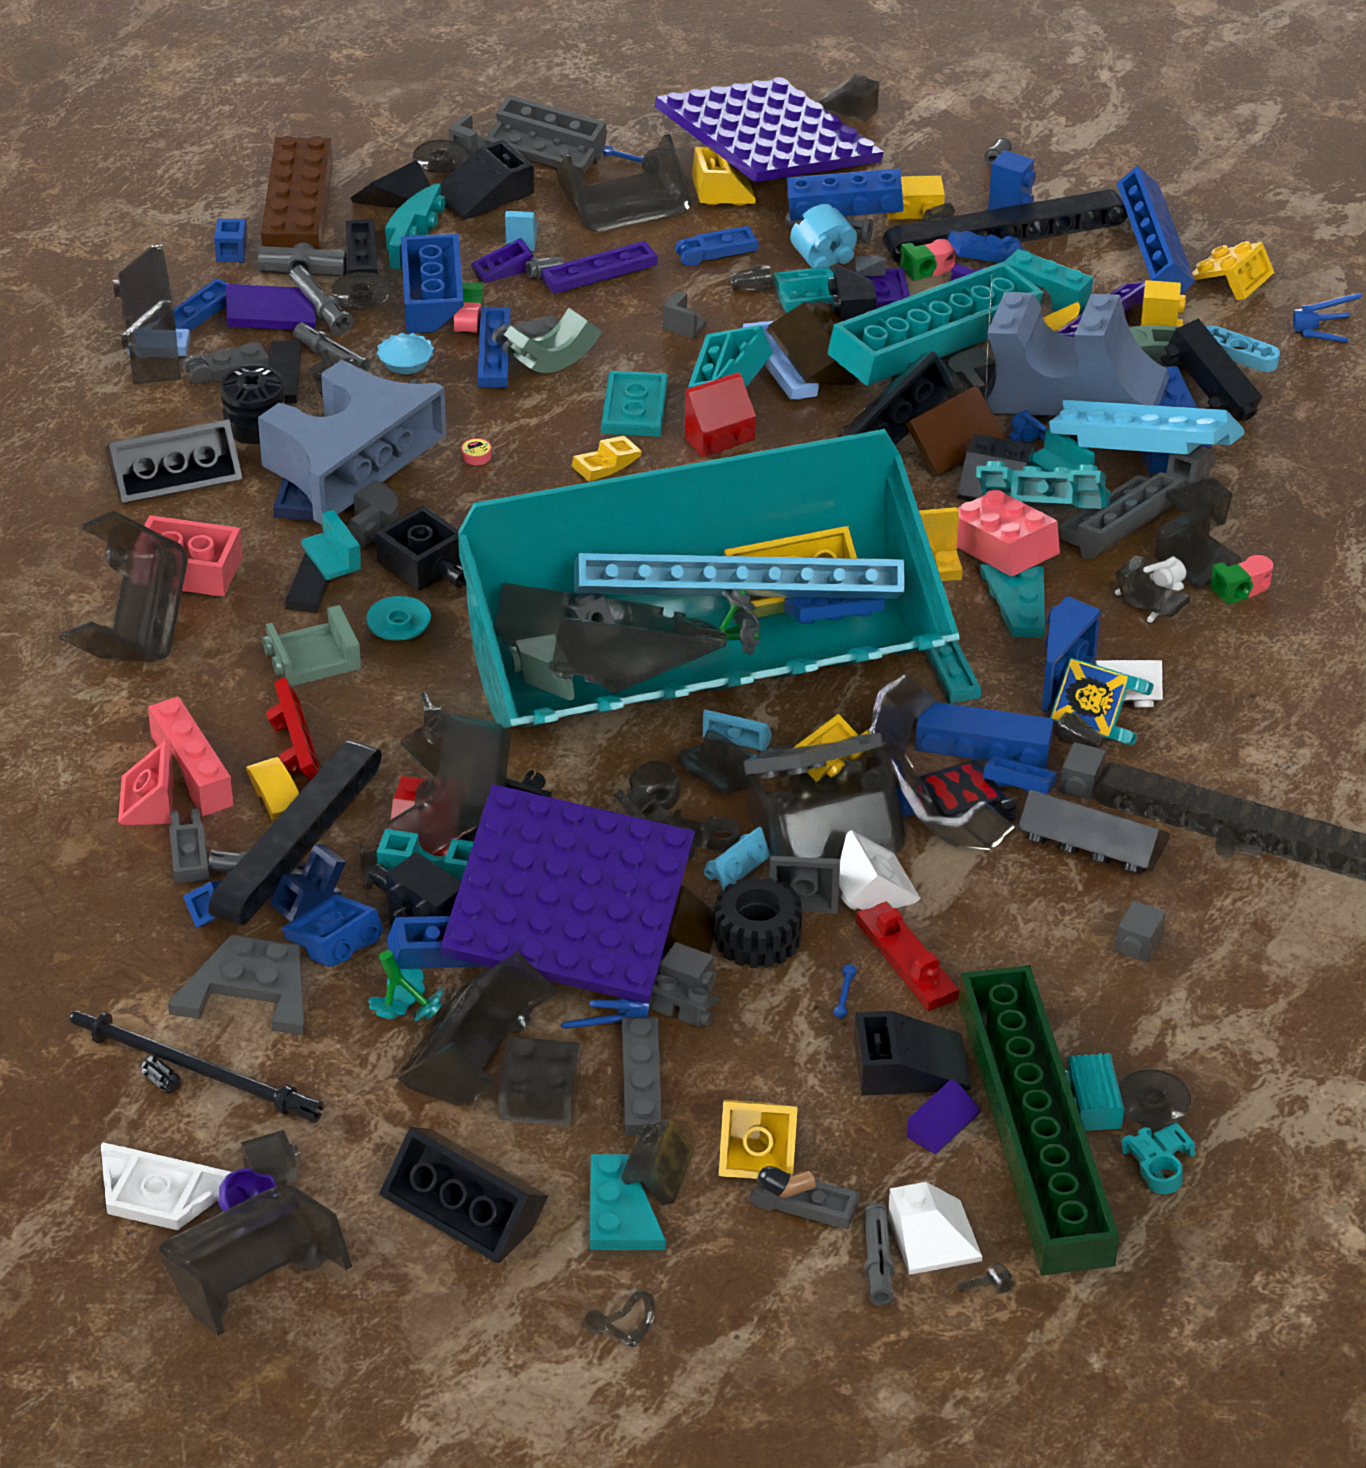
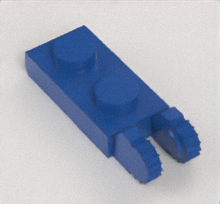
(716, 245)
(984, 247)

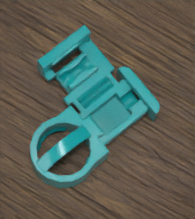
(1159, 1155)

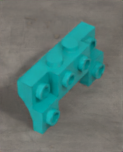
(1037, 488)

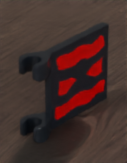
(963, 787)

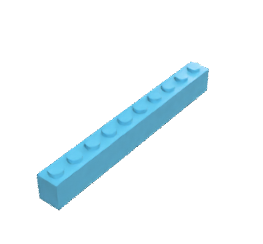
(752, 574)

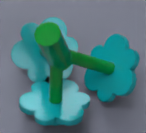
(403, 990)

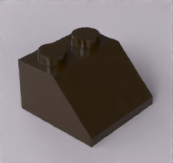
(691, 923)

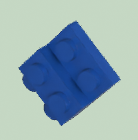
(335, 929)

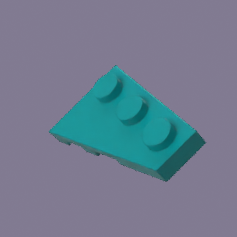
(1019, 599)
(618, 1211)

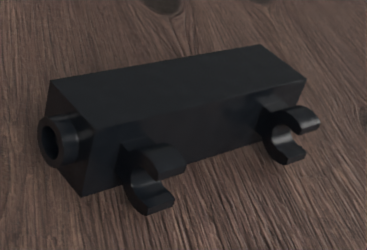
(1212, 370)

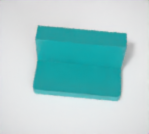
(1061, 452)
(334, 550)

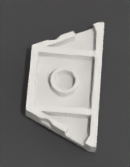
(157, 1187)

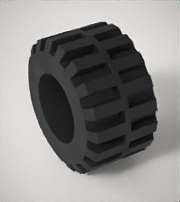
(757, 922)

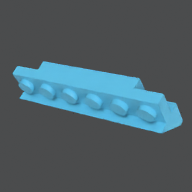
(1145, 426)

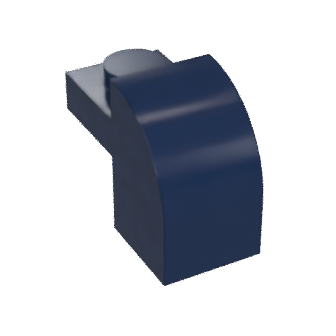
(316, 884)

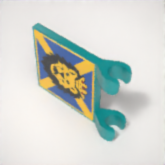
(1097, 697)

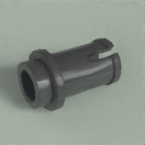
(993, 152)
(535, 265)

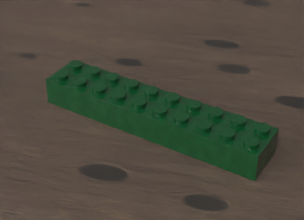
(1037, 1121)

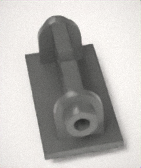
(693, 1001)

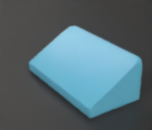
(738, 730)

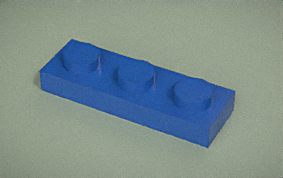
(808, 609)

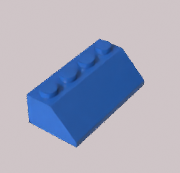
(431, 280)

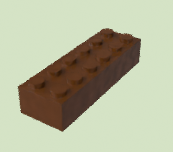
(297, 192)

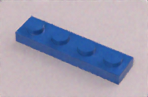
(492, 360)

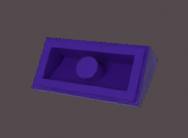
(942, 1117)

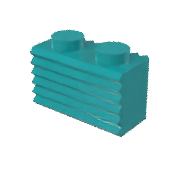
(1095, 1091)

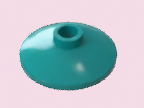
(398, 618)

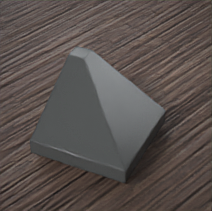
(870, 265)

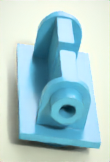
(739, 859)

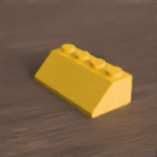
(820, 544)

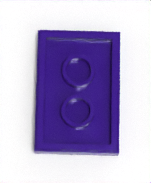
(267, 307)

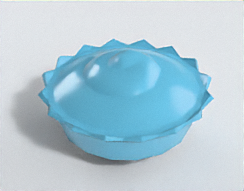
(405, 353)

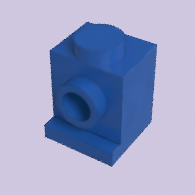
(230, 240)

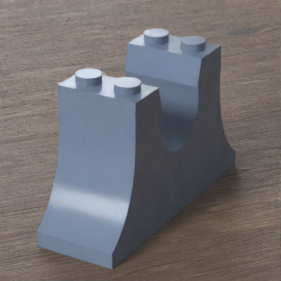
(1044, 368)
(364, 437)

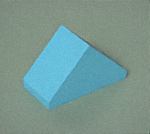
(523, 226)

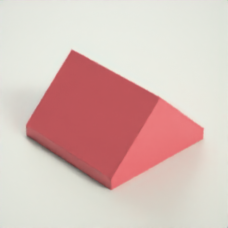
(148, 789)

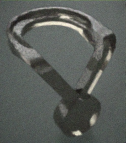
(599, 1323)

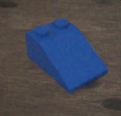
(1071, 634)

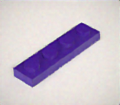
(599, 267)

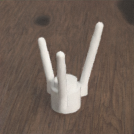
(1165, 574)

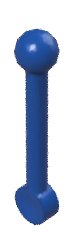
(608, 151)
(849, 972)

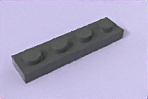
(641, 1073)

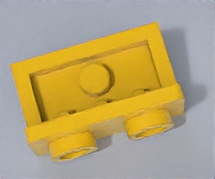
(832, 731)

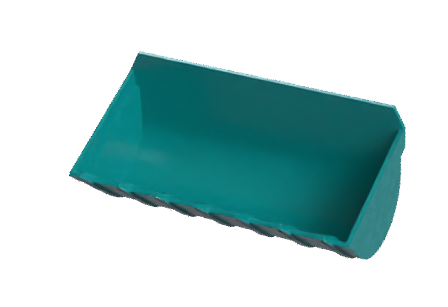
(702, 513)

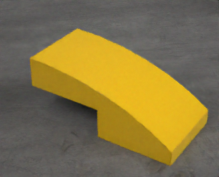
(611, 457)
(273, 785)

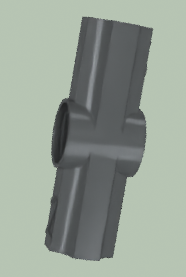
(302, 254)

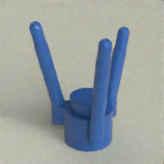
(1308, 318)
(1026, 428)
(627, 1007)

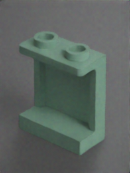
(314, 650)

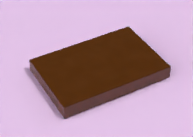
(948, 429)

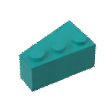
(731, 352)

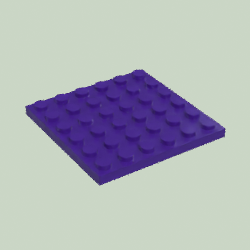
(768, 129)
(570, 891)

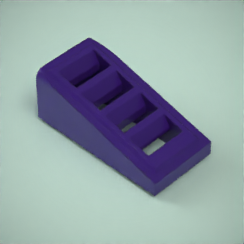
(510, 258)

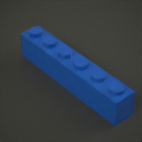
(1154, 229)

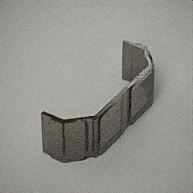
(893, 717)

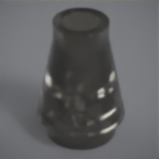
(753, 278)
(1074, 729)

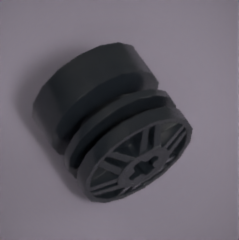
(246, 396)

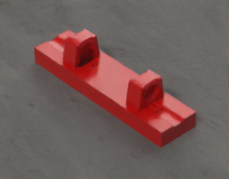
(290, 715)
(907, 956)

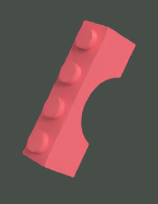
(203, 771)

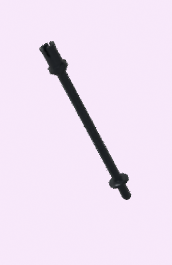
(285, 1099)

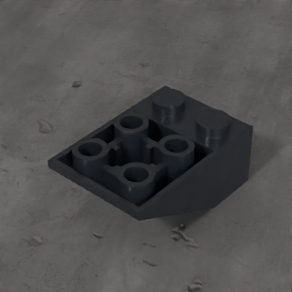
(488, 180)
(906, 1054)

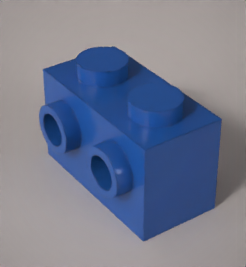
(1011, 180)

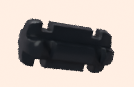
(160, 1074)

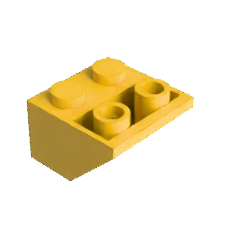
(718, 180)

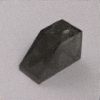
(853, 98)

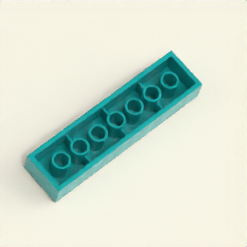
(934, 320)

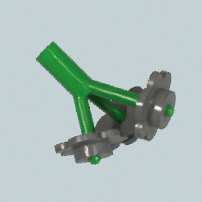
(747, 621)

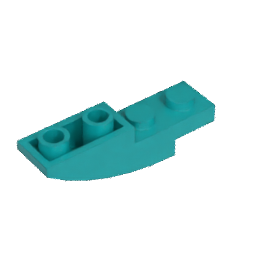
(413, 218)

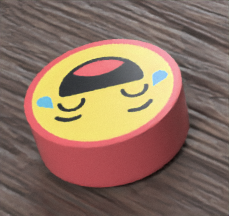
(476, 451)

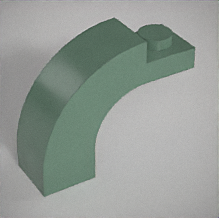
(559, 347)

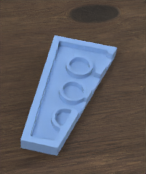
(784, 371)

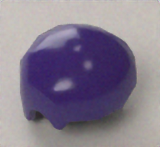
(241, 1186)

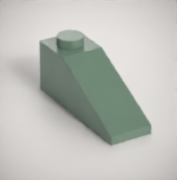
(533, 662)

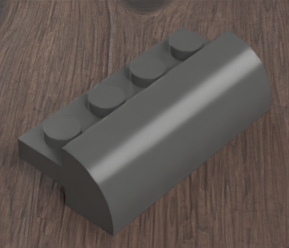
(549, 133)
(1129, 509)

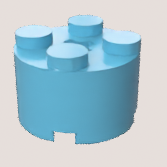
(824, 237)

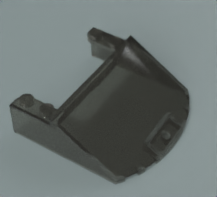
(607, 654)

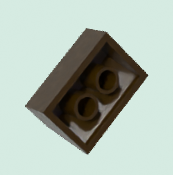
(805, 341)

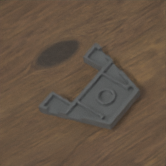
(800, 759)
(251, 971)

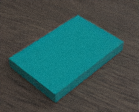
(634, 403)

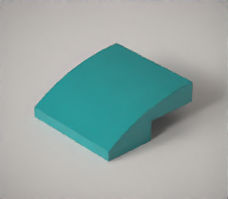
(802, 286)

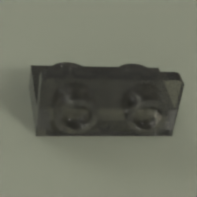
(659, 1160)

